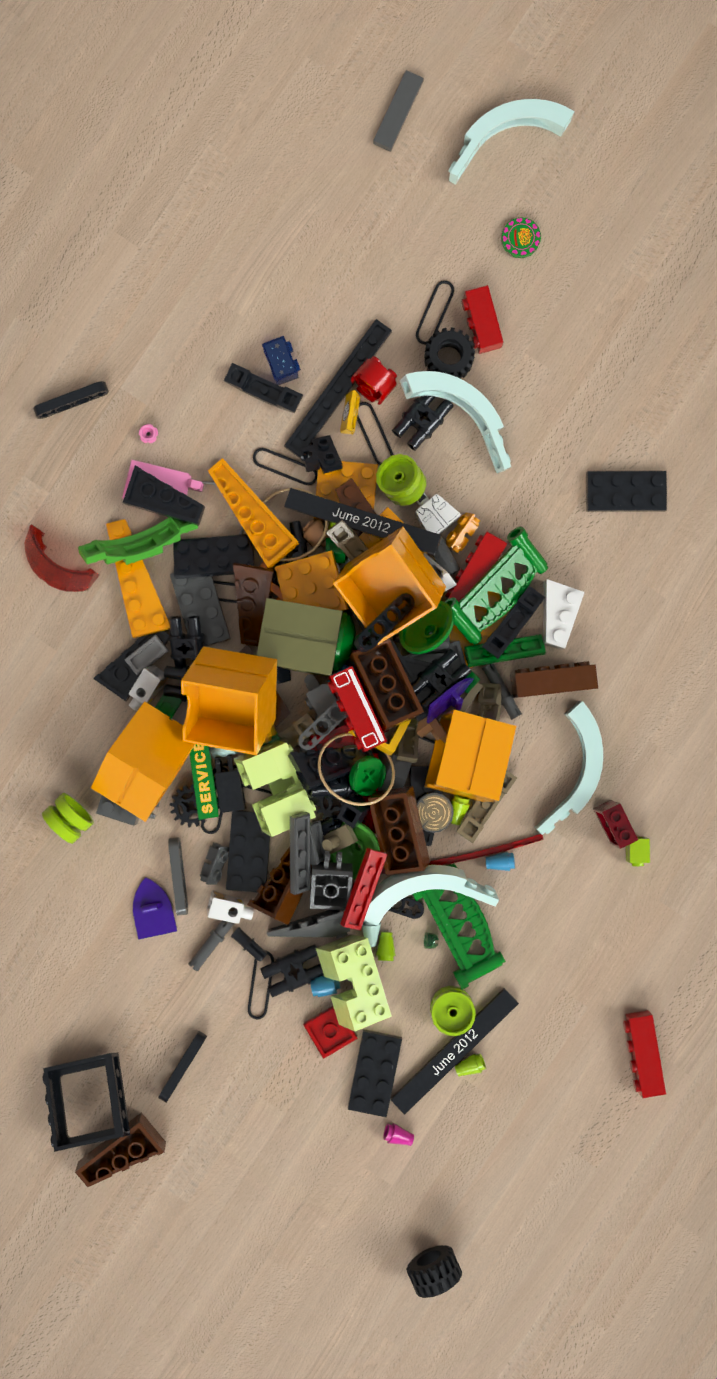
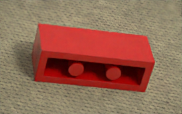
(482, 319)

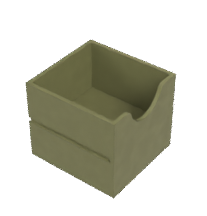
(300, 636)

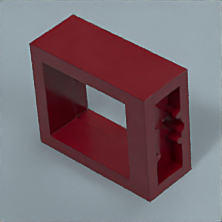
(619, 828)

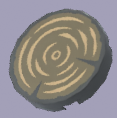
(435, 812)

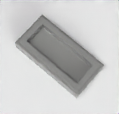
(146, 654)

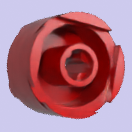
(374, 380)

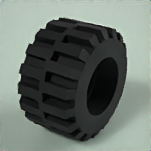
(454, 340)
(434, 1271)

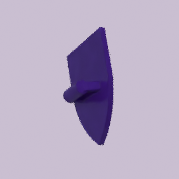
(449, 698)
(152, 910)

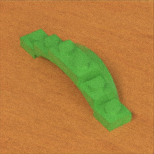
(137, 546)

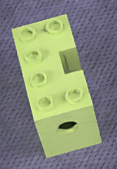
(288, 797)
(353, 960)

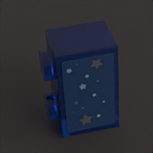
(280, 360)

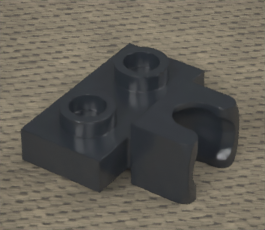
(321, 454)

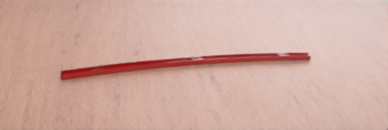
(472, 855)

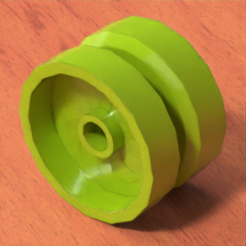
(401, 480)
(67, 818)
(460, 1020)

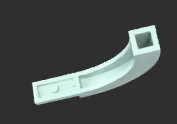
(511, 114)
(470, 400)
(591, 767)
(433, 877)

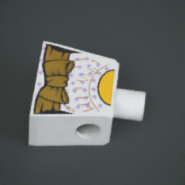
(151, 681)
(220, 904)

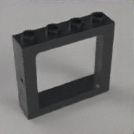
(54, 1099)

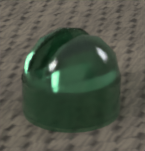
(429, 940)

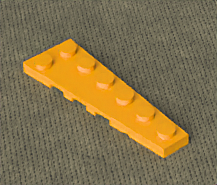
(260, 524)
(139, 595)

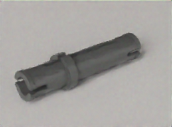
(506, 698)
(217, 936)

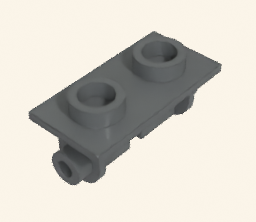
(212, 872)

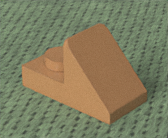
(434, 727)

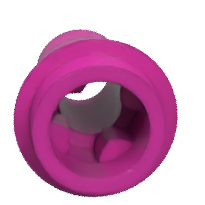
(396, 1135)

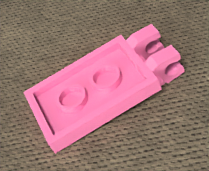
(178, 480)

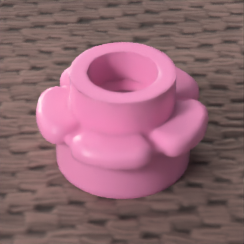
(143, 433)

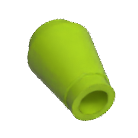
(460, 807)
(386, 947)
(471, 1065)

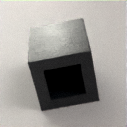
(353, 814)

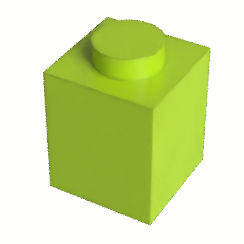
(638, 852)

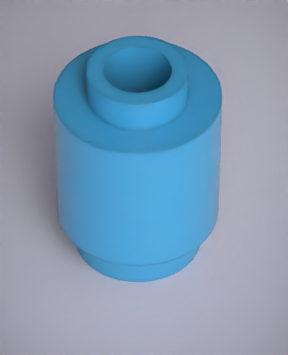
(324, 986)

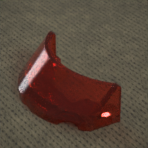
(51, 572)

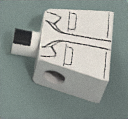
(435, 513)

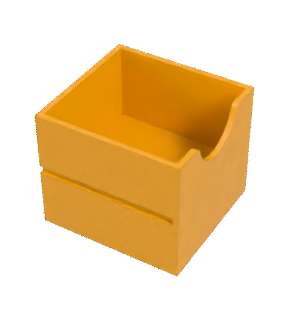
(384, 574)
(229, 700)
(472, 758)
(143, 762)

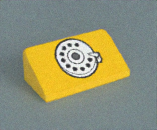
(350, 413)

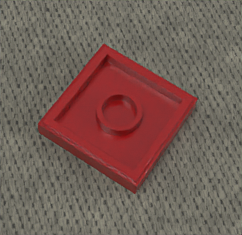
(327, 1032)

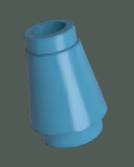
(502, 861)

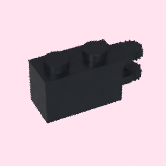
(229, 787)

